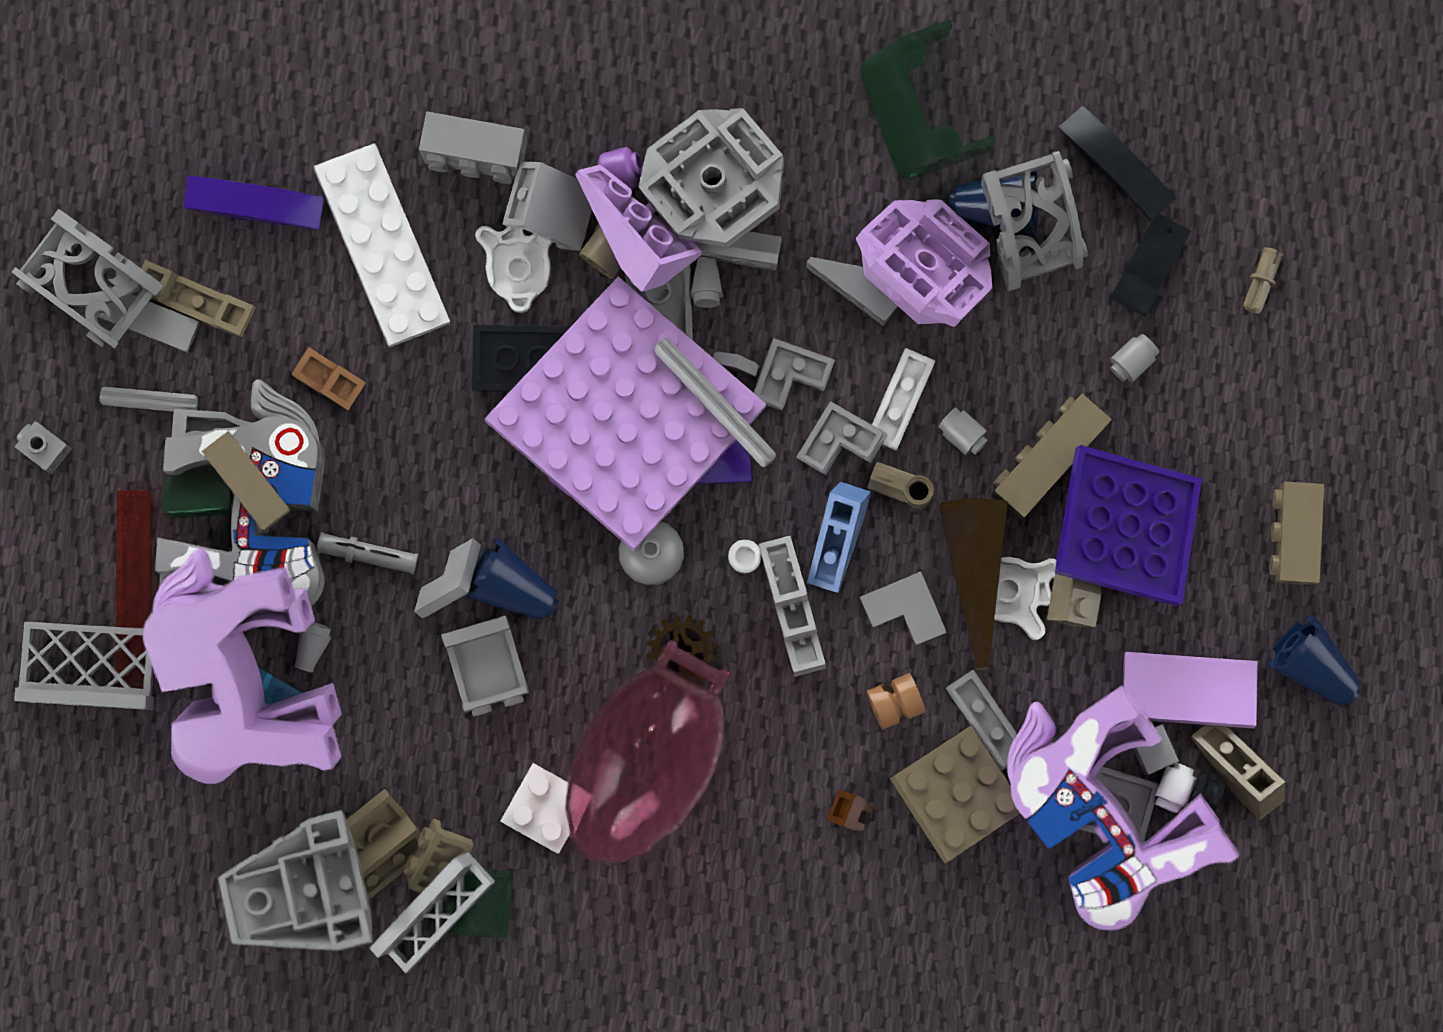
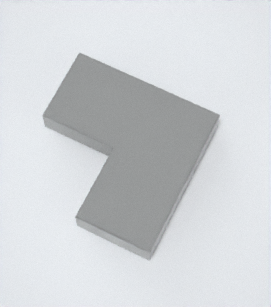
(789, 364)
(836, 431)
(454, 582)
(906, 598)

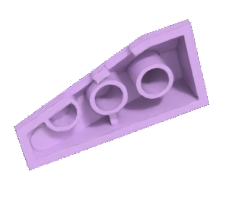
(638, 238)

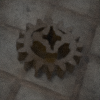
(698, 647)

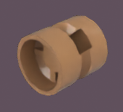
(896, 701)

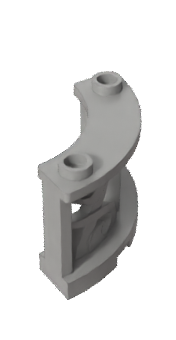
(1055, 250)
(129, 278)

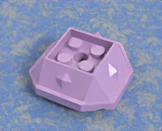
(926, 260)

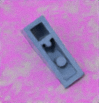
(838, 536)

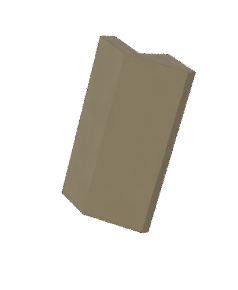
(383, 840)

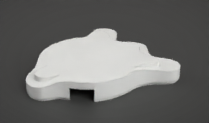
(516, 265)
(1021, 591)

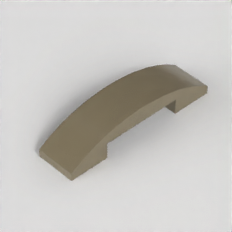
(199, 301)

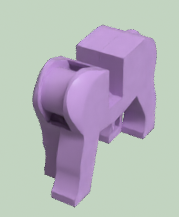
(200, 640)

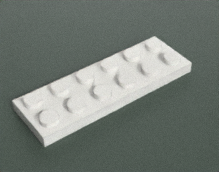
(381, 245)

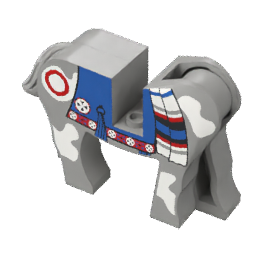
(288, 456)

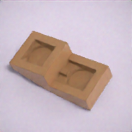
(328, 378)

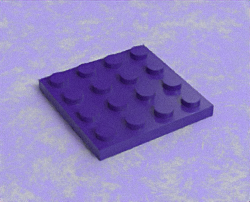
(1128, 526)

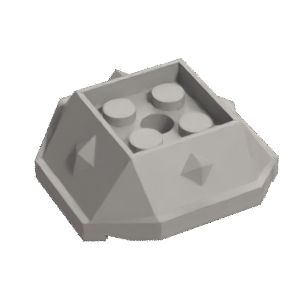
(708, 147)

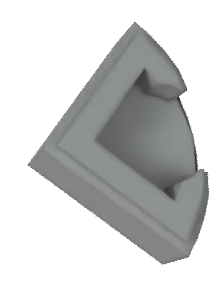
(736, 363)

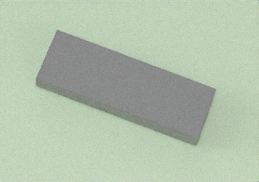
(158, 324)
(984, 716)

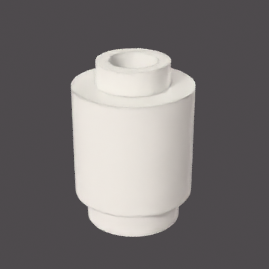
(1175, 788)

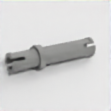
(352, 549)

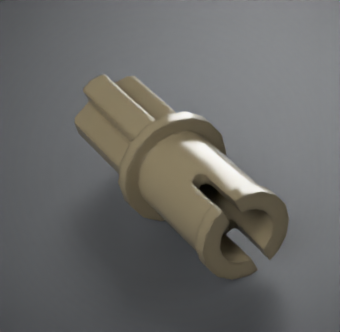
(1262, 280)

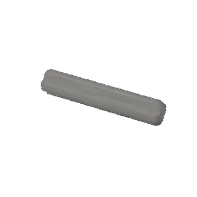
(147, 399)

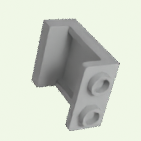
(548, 205)
(486, 665)

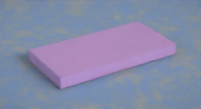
(1192, 689)

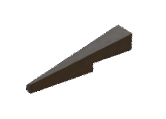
(975, 542)

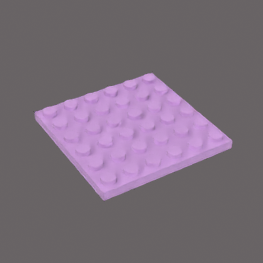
(616, 419)

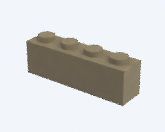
(1051, 456)

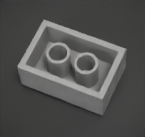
(472, 147)

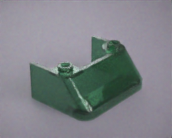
(909, 142)

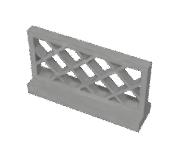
(82, 694)

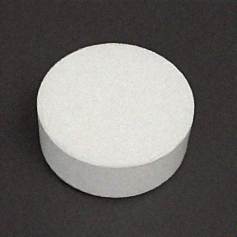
(744, 556)

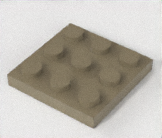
(956, 794)

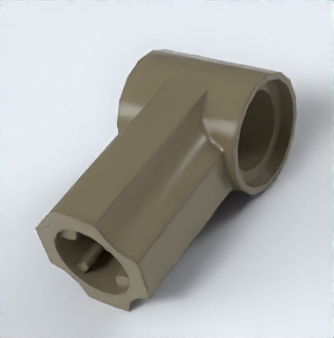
(897, 484)

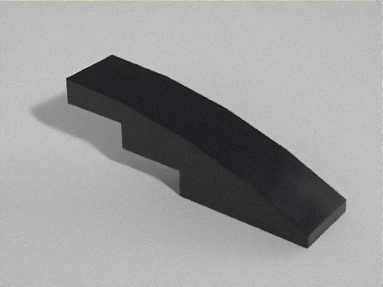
(1117, 163)

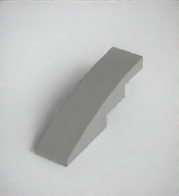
(792, 606)

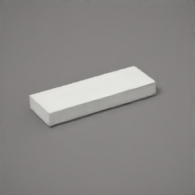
(902, 396)

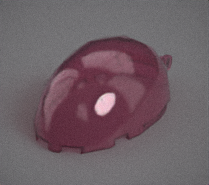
(645, 759)

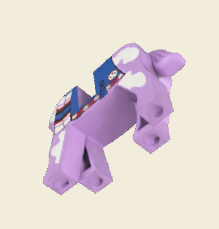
(1060, 794)

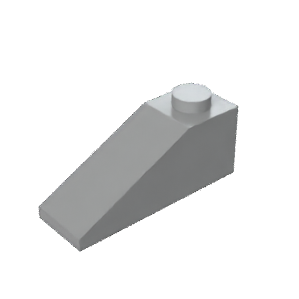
(854, 286)

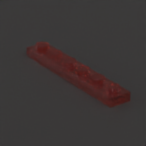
(133, 575)

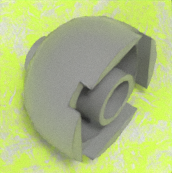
(655, 558)

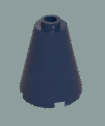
(971, 204)
(511, 584)
(1315, 662)

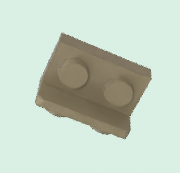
(434, 853)

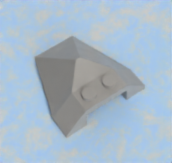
(301, 891)

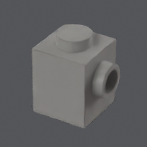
(42, 446)

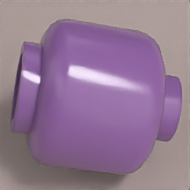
(623, 165)

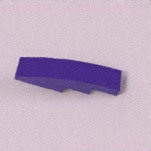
(252, 202)

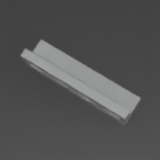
(750, 250)
(422, 907)

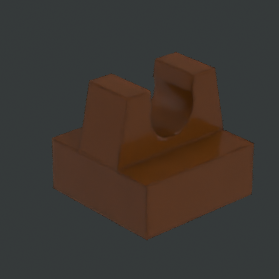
(847, 810)

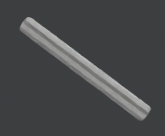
(715, 402)

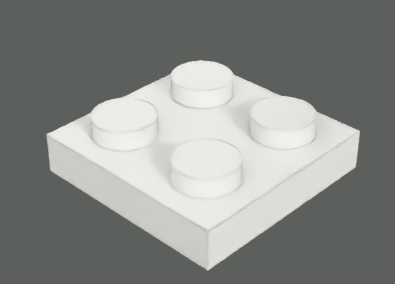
(540, 809)

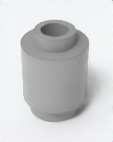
(1134, 358)
(963, 432)

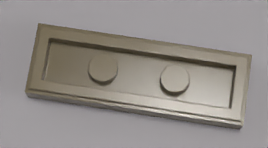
(246, 481)

